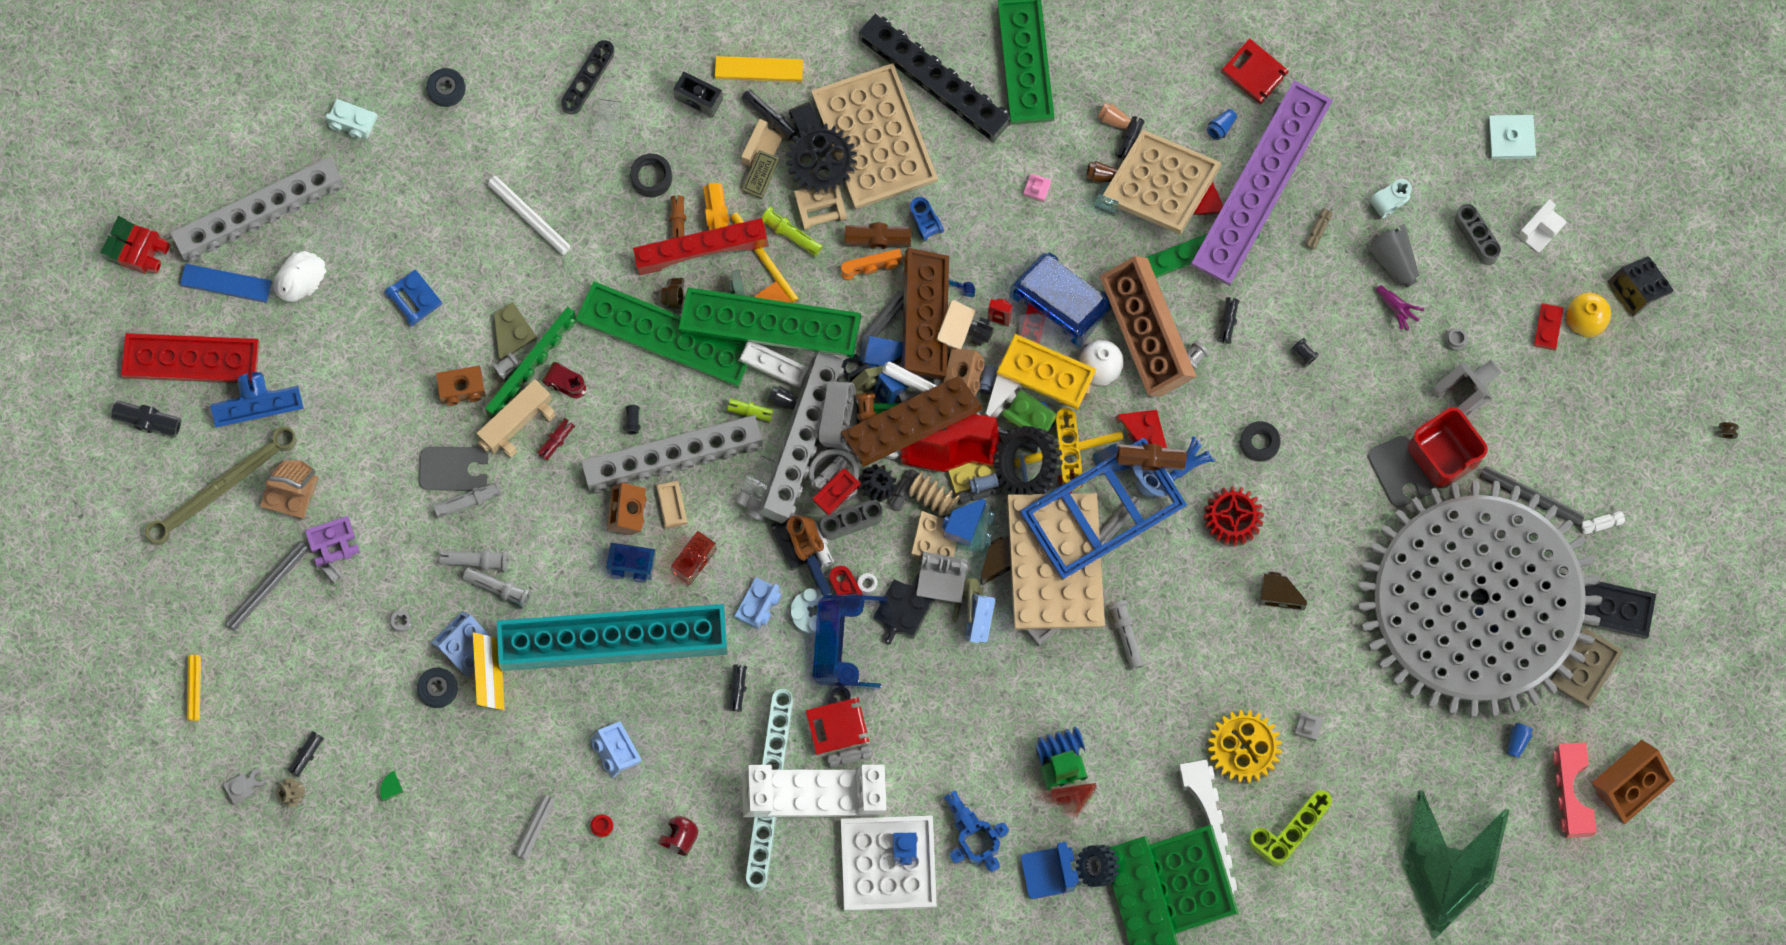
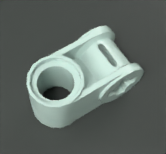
(1389, 200)

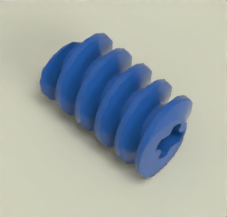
(1059, 745)

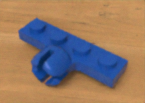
(256, 402)

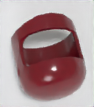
(685, 836)

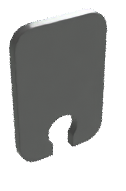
(448, 468)
(1396, 468)

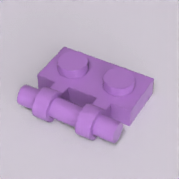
(329, 535)

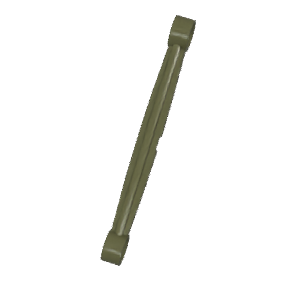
(221, 485)

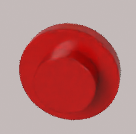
(601, 825)

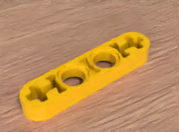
(1068, 448)

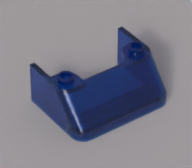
(829, 635)

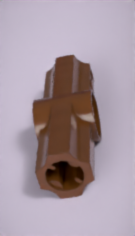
(877, 235)
(1151, 457)

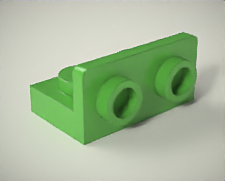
(1029, 412)

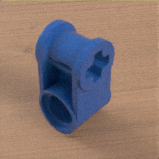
(926, 222)

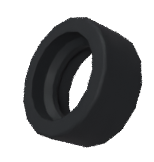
(654, 191)

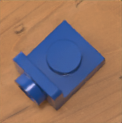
(905, 848)

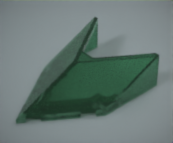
(1446, 877)

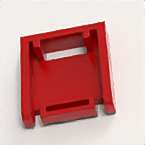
(1257, 74)
(840, 723)

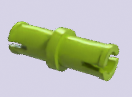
(750, 409)

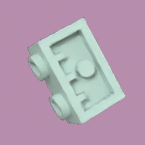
(351, 119)

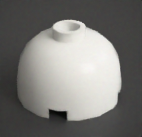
(1106, 360)

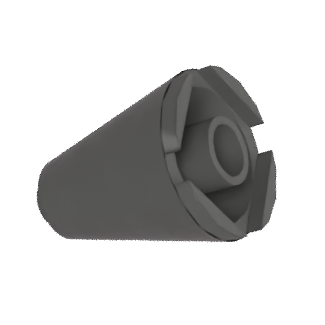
(1396, 255)

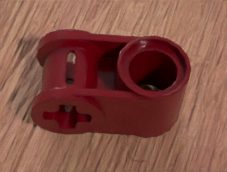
(562, 379)

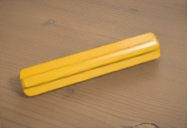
(193, 687)

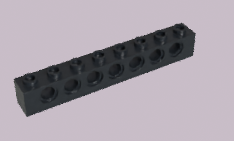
(881, 26)

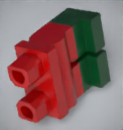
(134, 247)

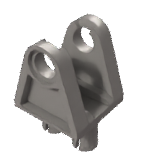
(1480, 377)

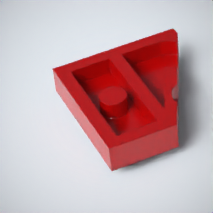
(1143, 425)

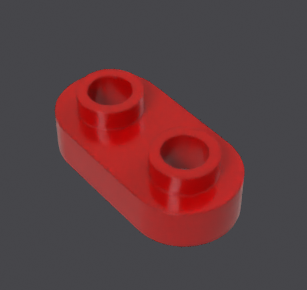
(848, 586)

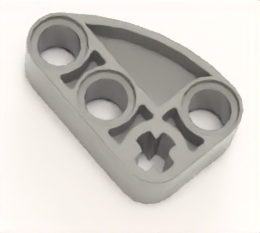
(838, 414)

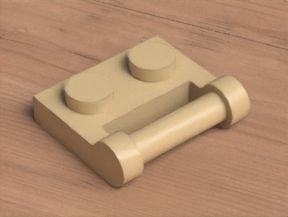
(811, 202)

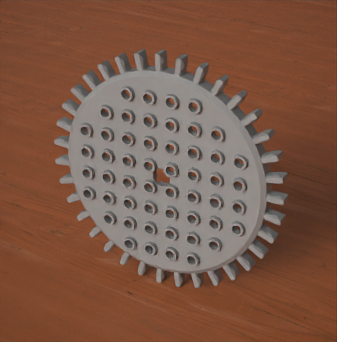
(1457, 681)

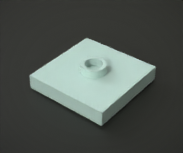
(1512, 136)

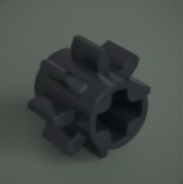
(980, 331)

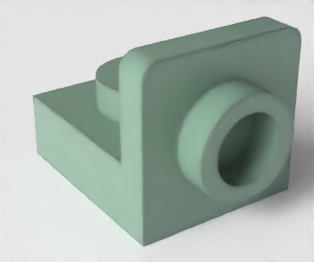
(736, 283)

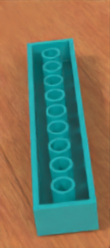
(612, 637)

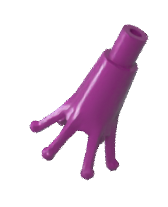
(1398, 306)

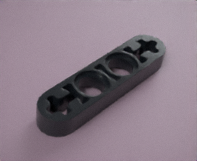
(585, 76)

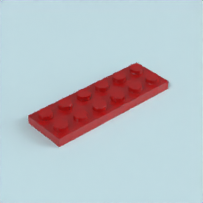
(189, 357)

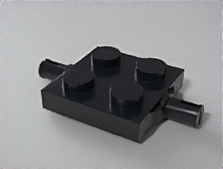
(903, 610)

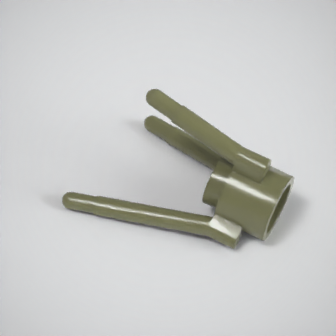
(971, 587)

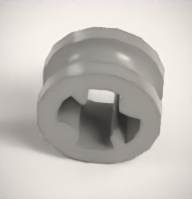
(332, 572)
(401, 614)

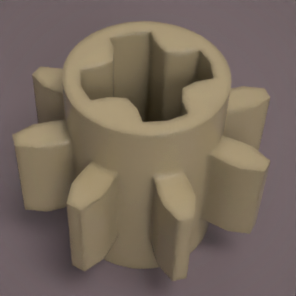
(290, 792)

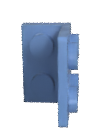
(457, 642)

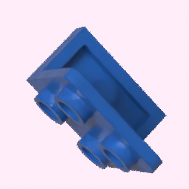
(1049, 872)

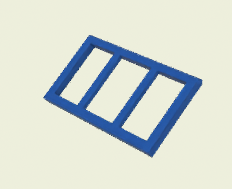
(1099, 549)

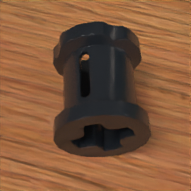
(1304, 352)

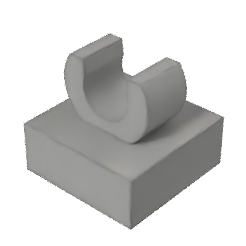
(1308, 726)

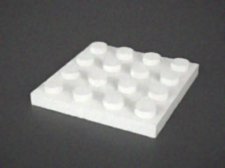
(869, 867)

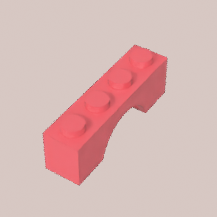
(1578, 819)

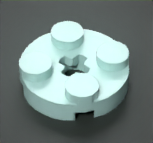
(800, 611)

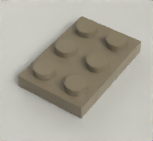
(1590, 675)

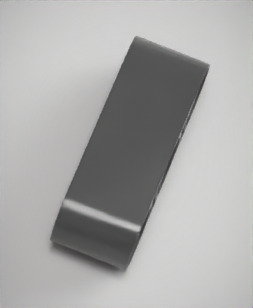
(1477, 224)
(859, 512)

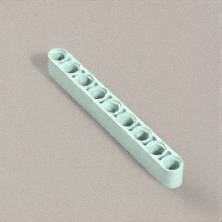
(770, 756)

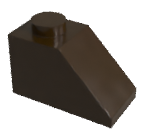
(997, 560)
(1281, 593)

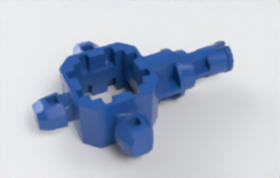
(968, 824)

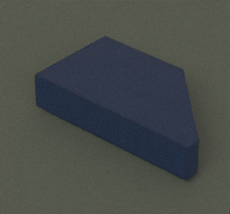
(818, 576)

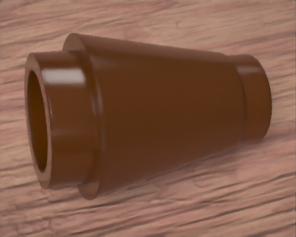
(1100, 172)

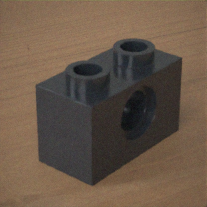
(698, 94)

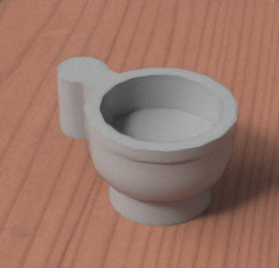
(752, 505)

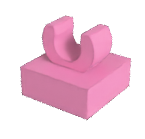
(1037, 187)

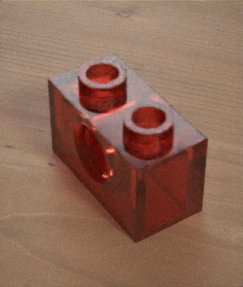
(693, 557)

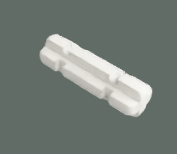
(1602, 522)

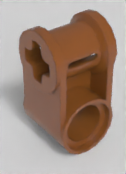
(806, 539)

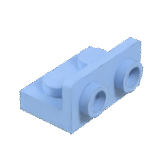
(757, 603)
(982, 617)
(615, 749)

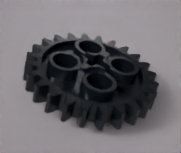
(805, 148)

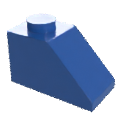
(879, 351)
(964, 522)

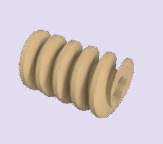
(933, 495)

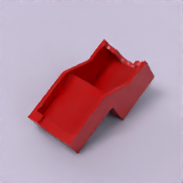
(963, 442)

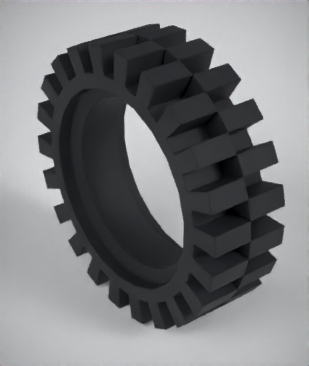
(1006, 460)

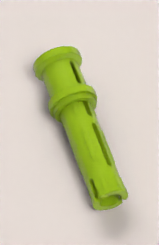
(783, 227)

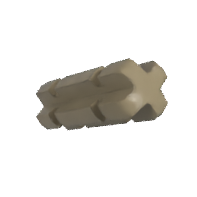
(1318, 229)

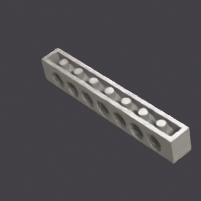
(245, 208)
(680, 444)
(772, 505)

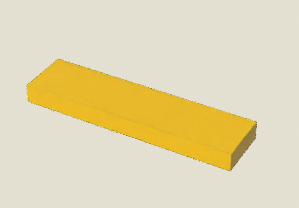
(759, 69)

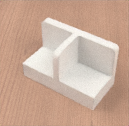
(1542, 227)

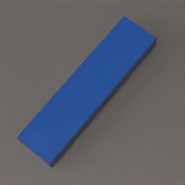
(226, 283)

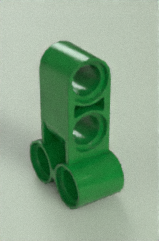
(1063, 770)

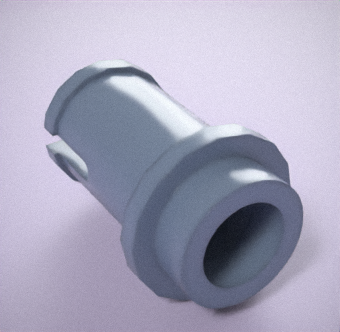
(987, 379)
(982, 483)

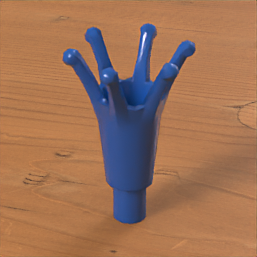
(1192, 460)

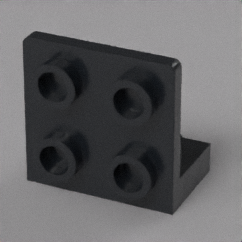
(1639, 285)

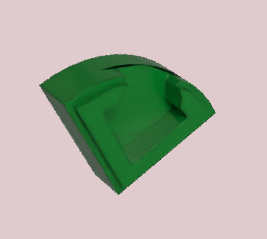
(390, 787)

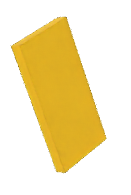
(1046, 371)

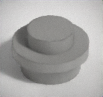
(1456, 339)

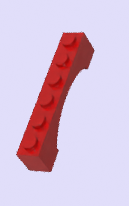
(735, 237)

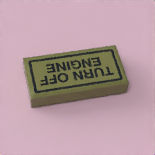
(760, 174)

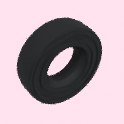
(1267, 429)

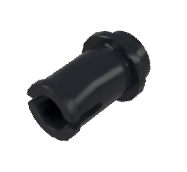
(632, 420)

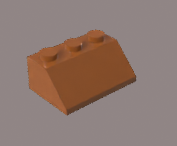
(1633, 781)

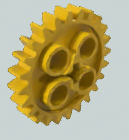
(1261, 735)

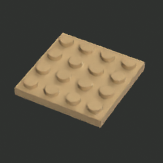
(1162, 181)

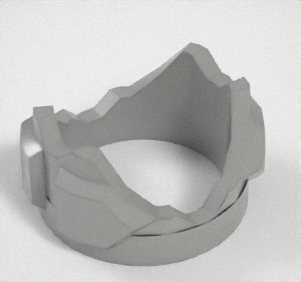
(830, 455)

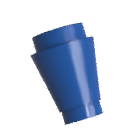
(1221, 124)
(1519, 738)

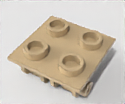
(931, 538)

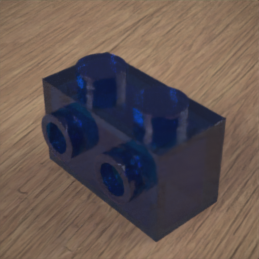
(631, 562)

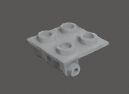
(942, 577)

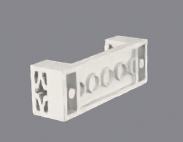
(813, 792)

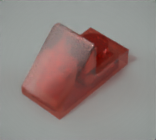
(1080, 794)

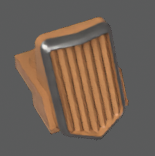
(290, 488)

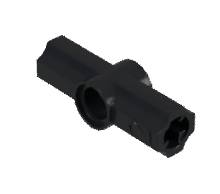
(146, 418)

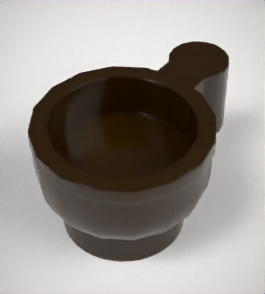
(670, 294)

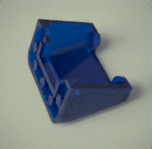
(1061, 297)

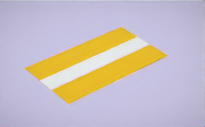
(487, 672)

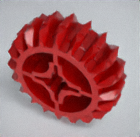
(1242, 516)

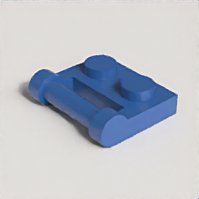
(418, 292)

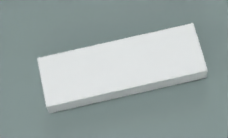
(773, 364)

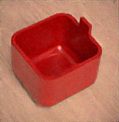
(1447, 447)

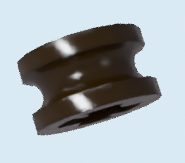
(1728, 430)

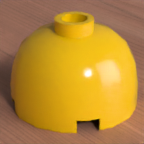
(1588, 314)

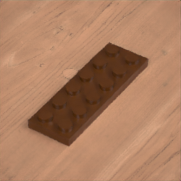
(923, 312)
(911, 421)

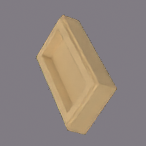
(672, 504)

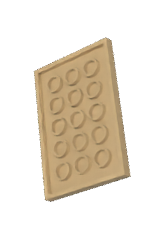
(884, 132)
(1037, 590)

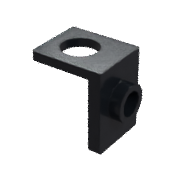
(851, 376)

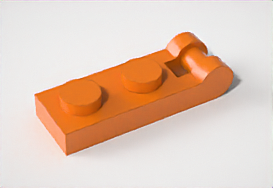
(870, 264)

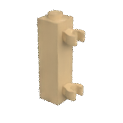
(514, 417)

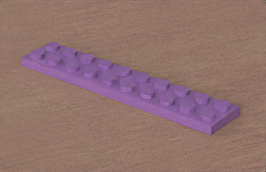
(1261, 183)

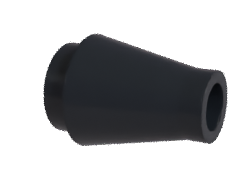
(782, 398)

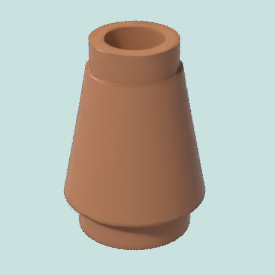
(1113, 116)

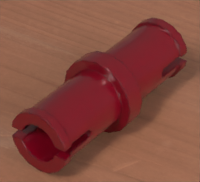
(555, 439)

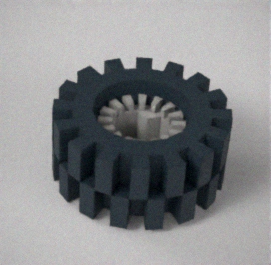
(1088, 866)

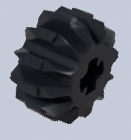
(877, 483)

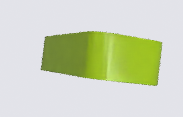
(1296, 826)

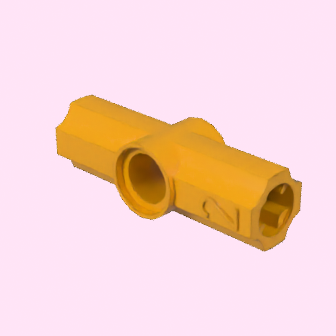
(715, 209)

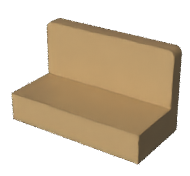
(763, 140)
(955, 325)

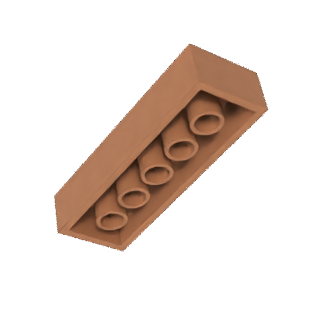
(1147, 326)

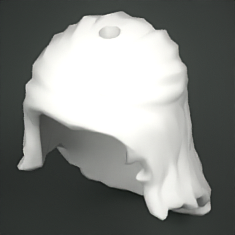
(299, 276)

